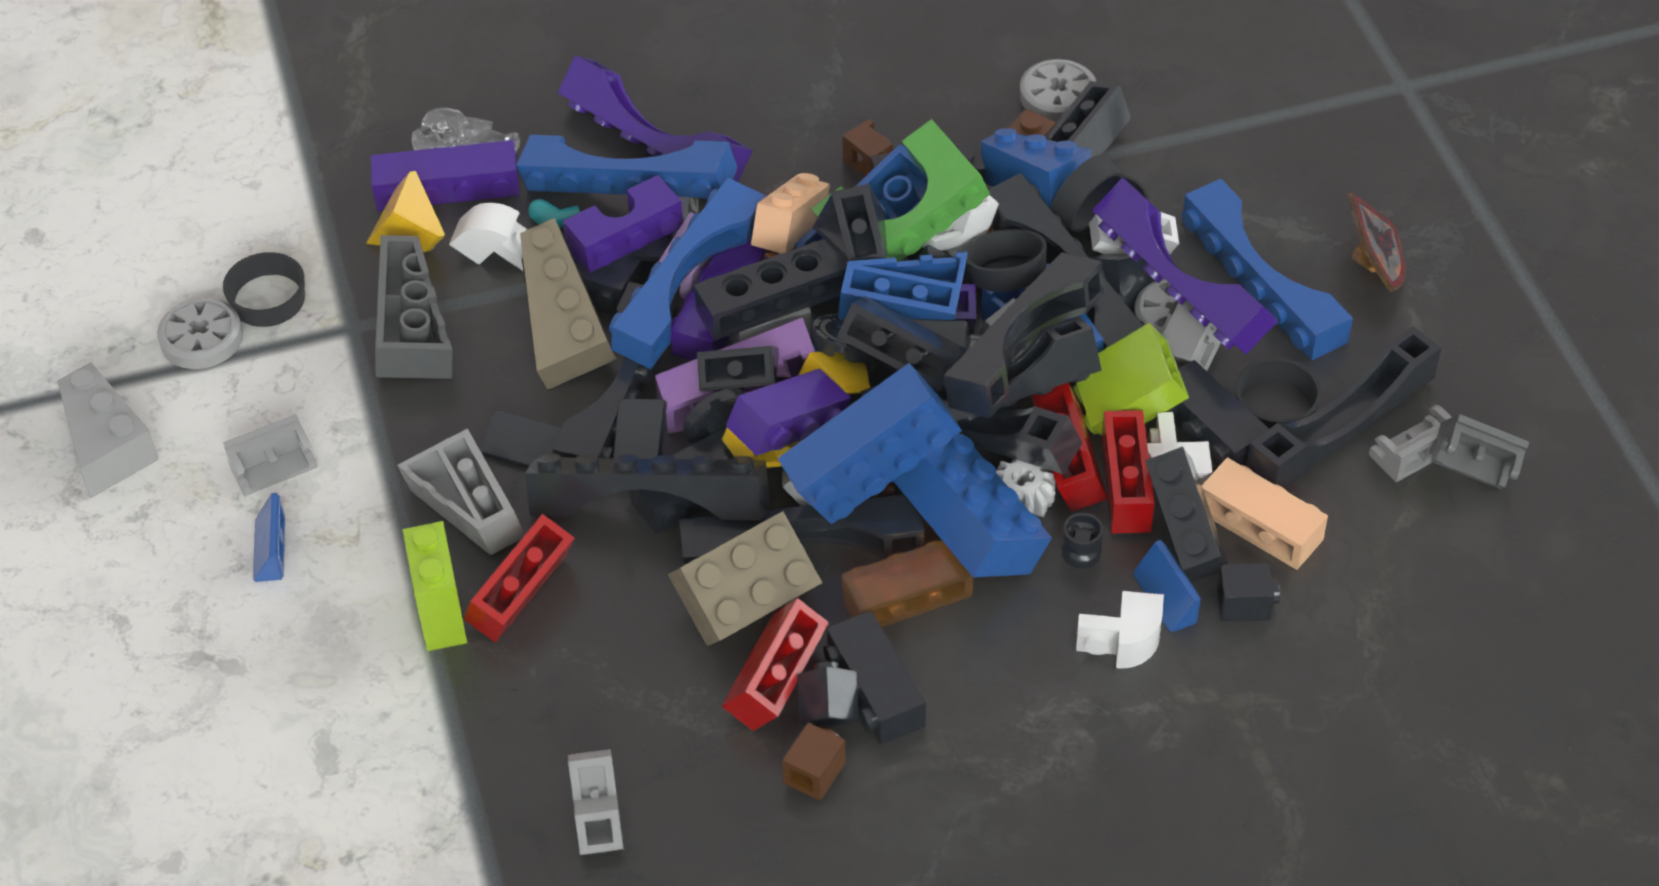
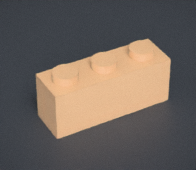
(787, 213)
(1264, 513)

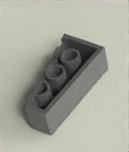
(408, 323)

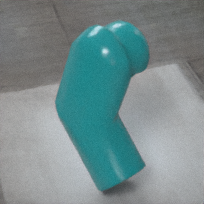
(543, 211)

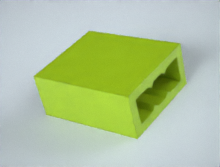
(1134, 376)
(434, 586)

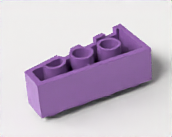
(681, 384)

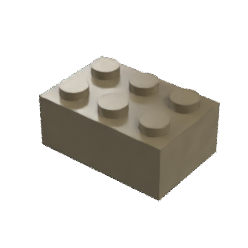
(745, 578)

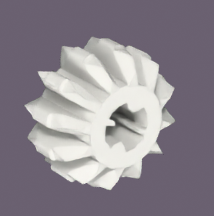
(1031, 484)

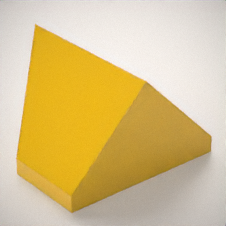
(409, 215)
(849, 376)

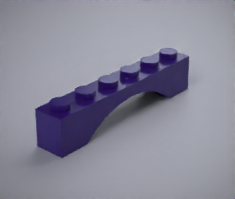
(601, 92)
(1228, 307)

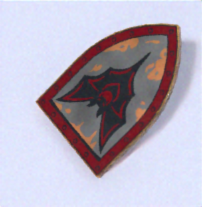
(1379, 245)

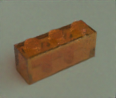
(907, 584)

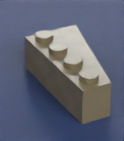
(562, 316)

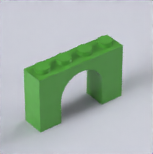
(950, 193)

